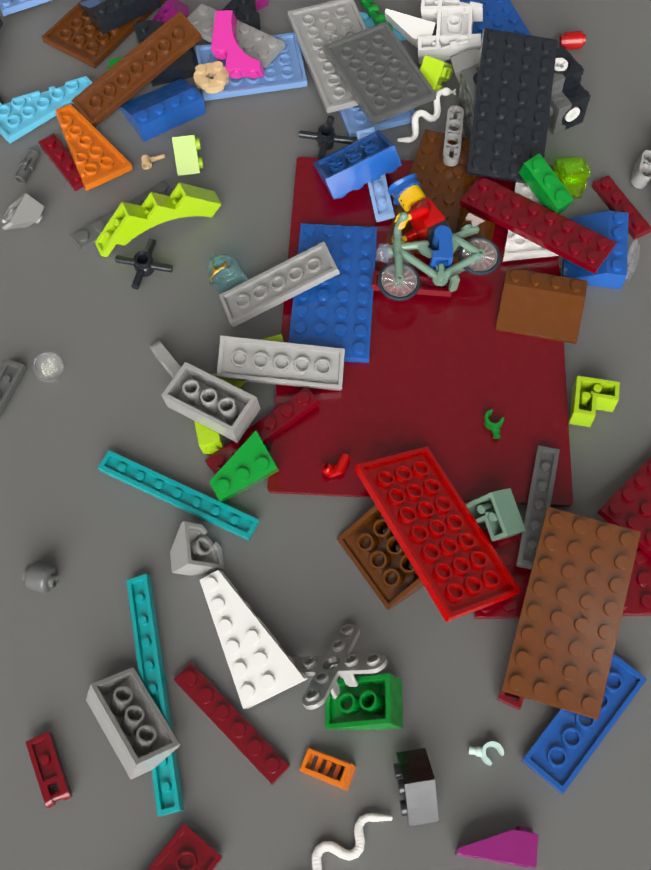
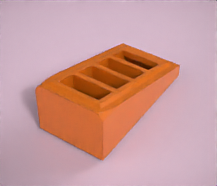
(347, 775)

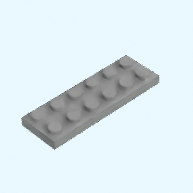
(249, 39)
(278, 284)
(280, 363)

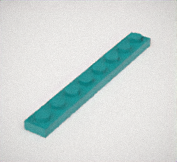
(179, 495)

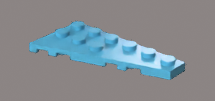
(36, 108)

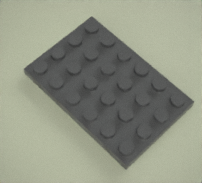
(379, 73)

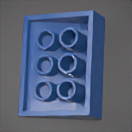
(164, 109)
(358, 164)
(614, 269)

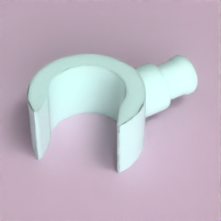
(481, 751)

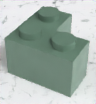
(499, 513)

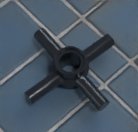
(325, 137)
(143, 263)

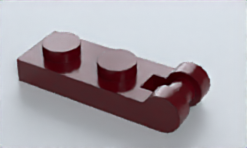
(48, 769)

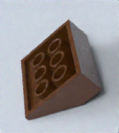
(541, 305)
(380, 558)

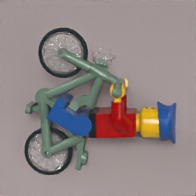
(400, 280)

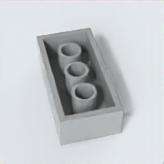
(211, 402)

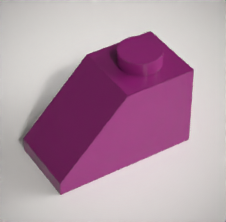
(169, 9)

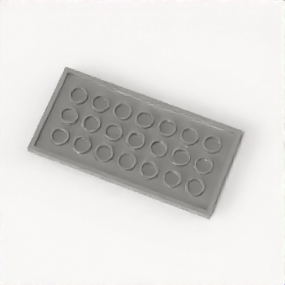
(320, 26)

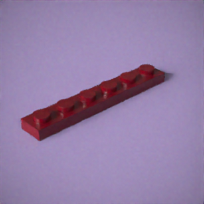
(269, 426)
(232, 724)

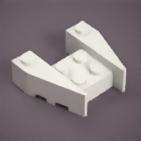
(453, 31)

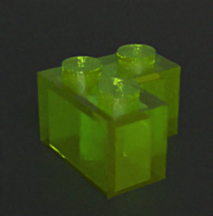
(572, 174)

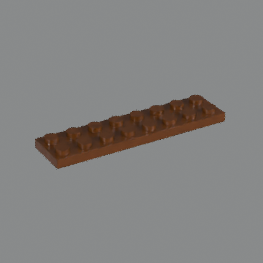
(137, 69)

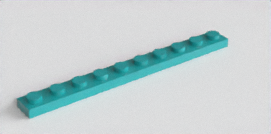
(151, 672)

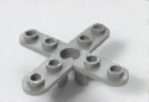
(345, 666)

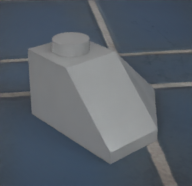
(22, 213)
(194, 551)

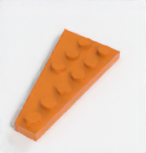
(92, 153)

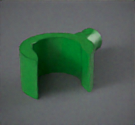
(494, 427)

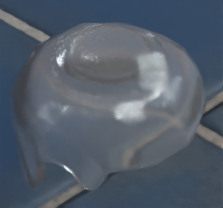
(48, 367)

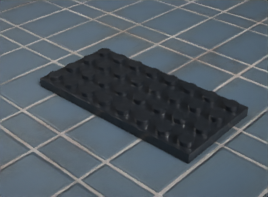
(510, 103)

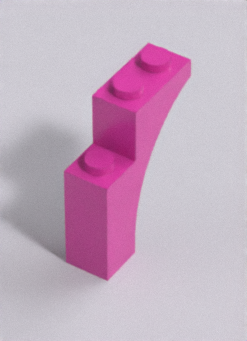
(225, 46)

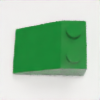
(369, 706)

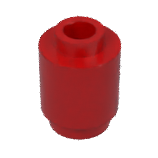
(572, 40)

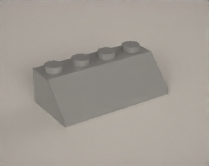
(131, 722)

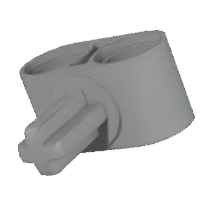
(642, 170)

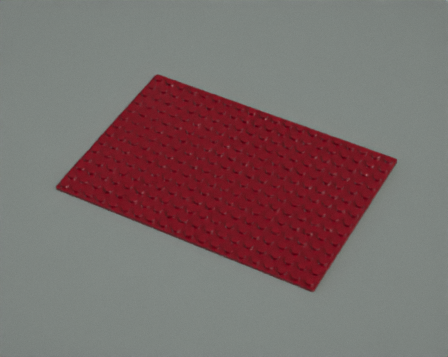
(428, 377)

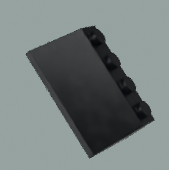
(114, 13)
(182, 68)

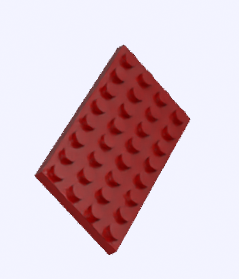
(437, 532)

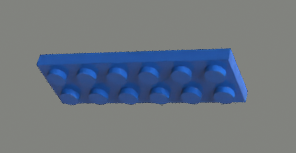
(573, 737)

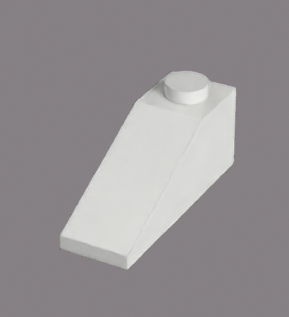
(409, 26)

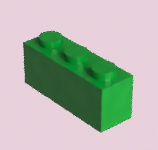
(545, 184)

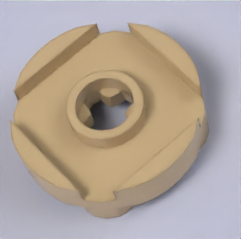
(207, 70)

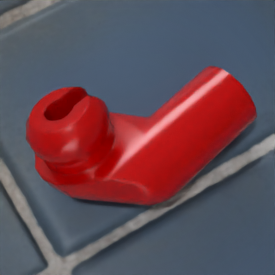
(332, 470)

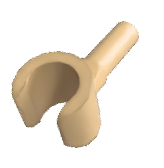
(147, 160)

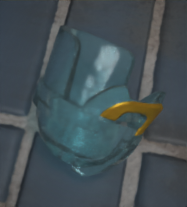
(225, 272)

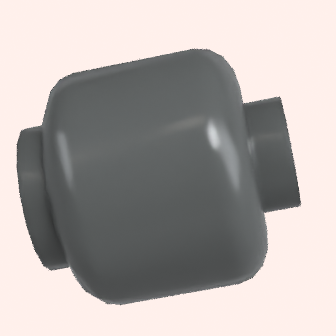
(40, 576)

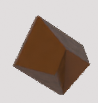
(486, 227)

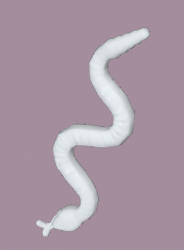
(430, 118)
(340, 851)

